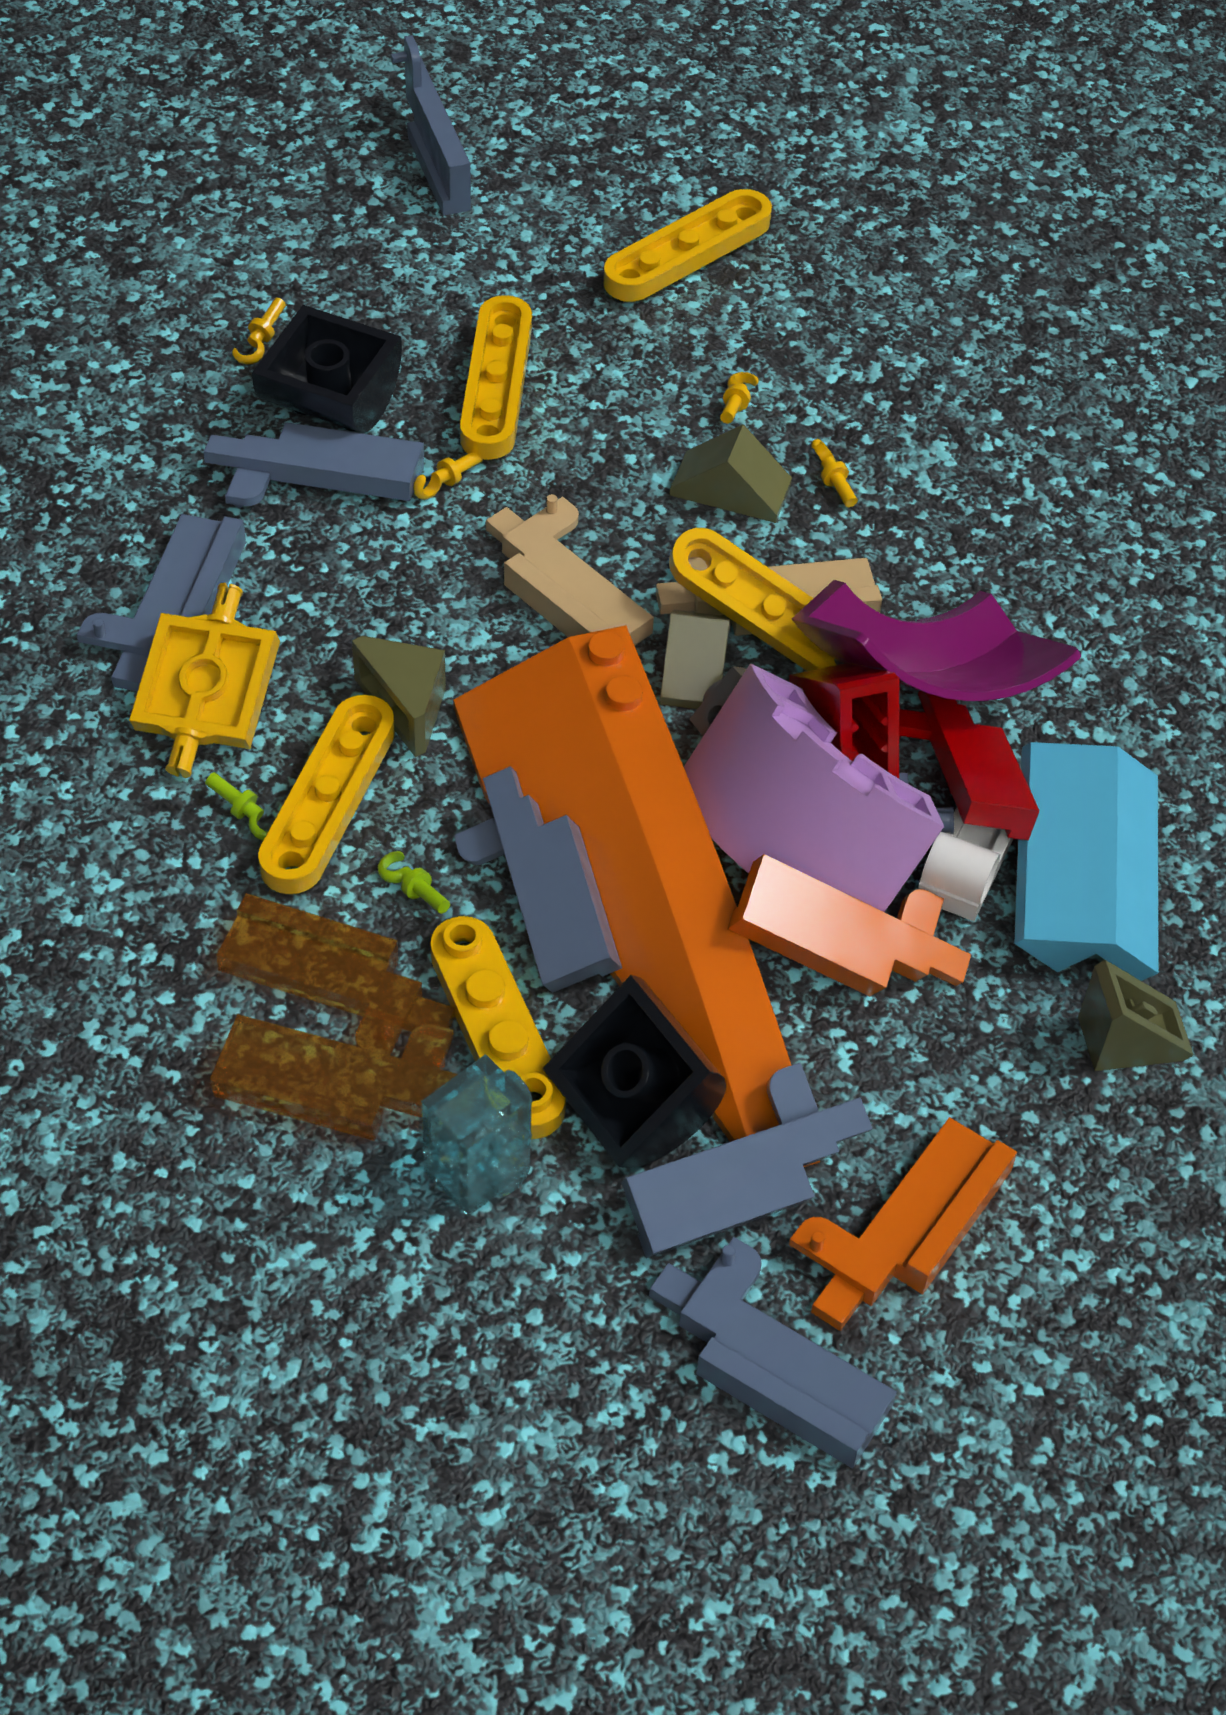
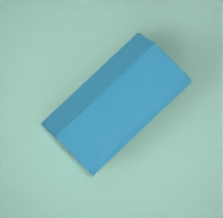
(1090, 859)

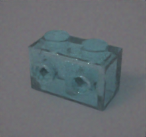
(478, 1134)

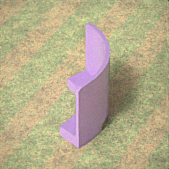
(786, 792)

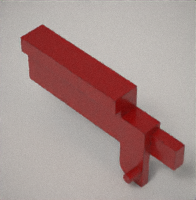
(975, 764)

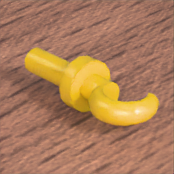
(261, 330)
(737, 395)
(447, 472)
(834, 473)

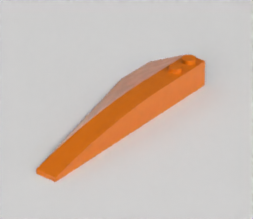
(597, 749)

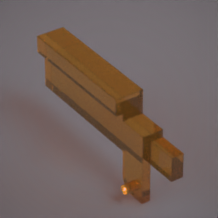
(329, 966)
(328, 1079)

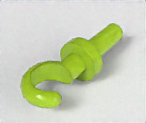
(242, 803)
(414, 882)

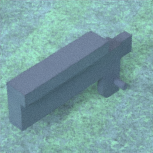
(434, 136)
(319, 460)
(184, 584)
(550, 881)
(744, 1176)
(770, 1363)

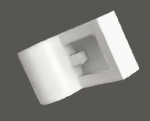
(964, 866)

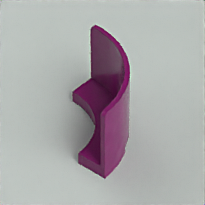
(953, 655)

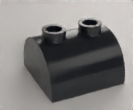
(331, 369)
(637, 1077)

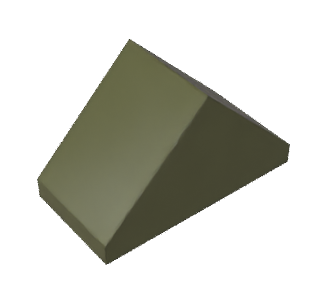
(733, 475)
(693, 657)
(407, 679)
(1130, 1022)

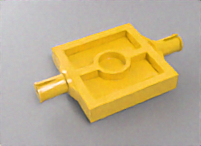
(205, 680)

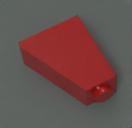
(860, 707)

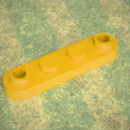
(687, 245)
(496, 377)
(746, 594)
(326, 794)
(494, 1012)

